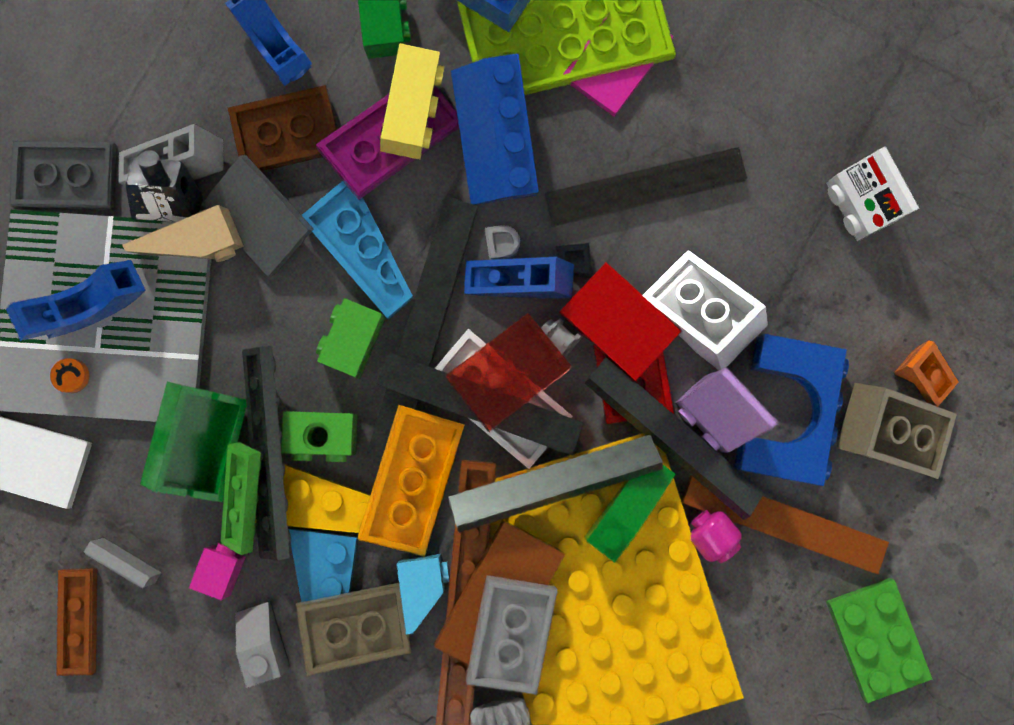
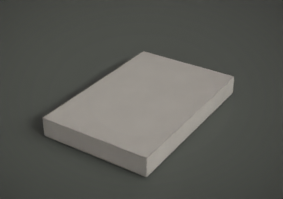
(511, 635)

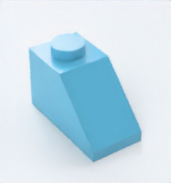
(421, 586)

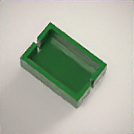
(192, 442)

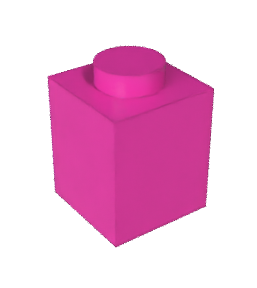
(217, 571)

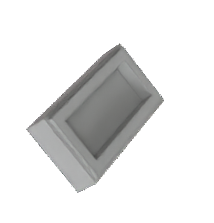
(122, 562)

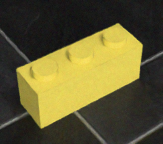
(411, 102)

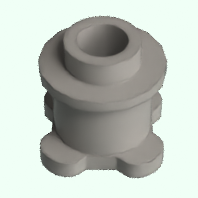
(561, 336)

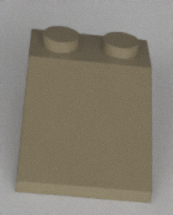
(896, 430)

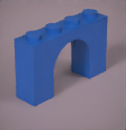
(820, 373)

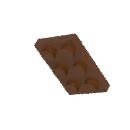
(283, 127)

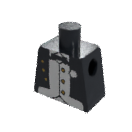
(161, 189)

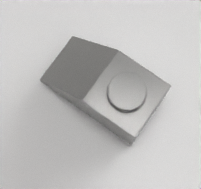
(259, 645)

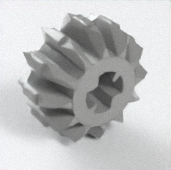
(501, 712)

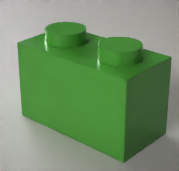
(350, 338)

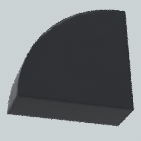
(579, 256)

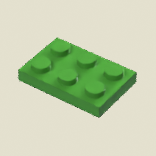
(879, 640)

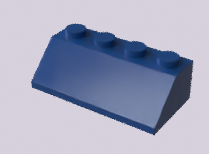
(494, 130)

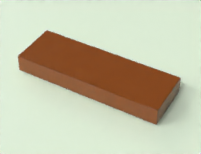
(77, 622)

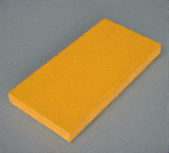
(411, 481)

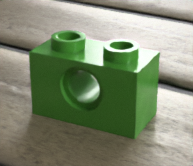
(299, 429)

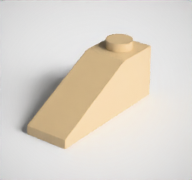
(202, 236)

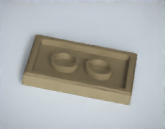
(352, 629)

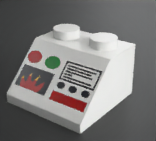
(871, 194)

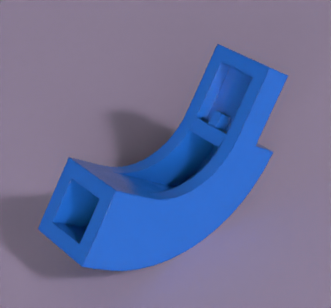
(270, 39)
(94, 299)

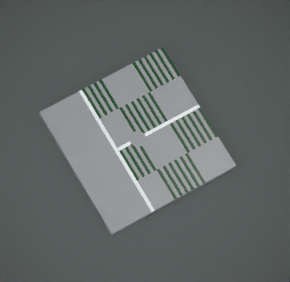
(125, 353)

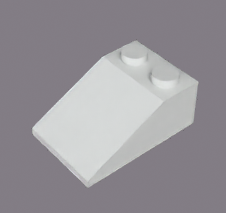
(708, 309)

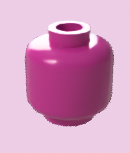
(715, 536)

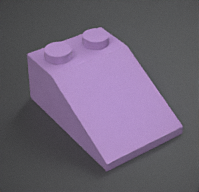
(724, 411)

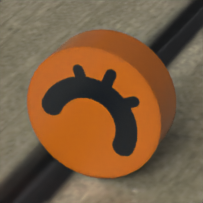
(69, 375)

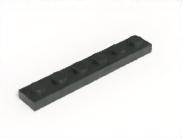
(266, 437)

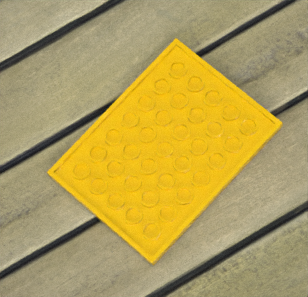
(631, 634)

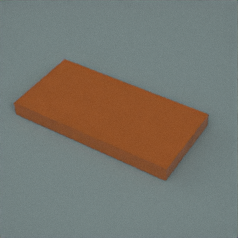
(509, 555)

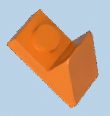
(928, 372)

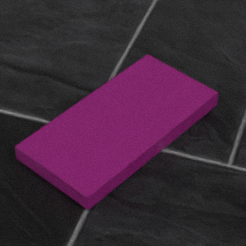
(355, 146)

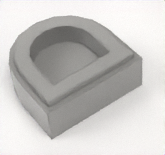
(502, 242)

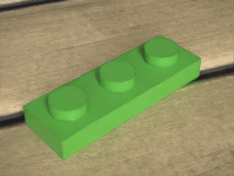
(240, 498)

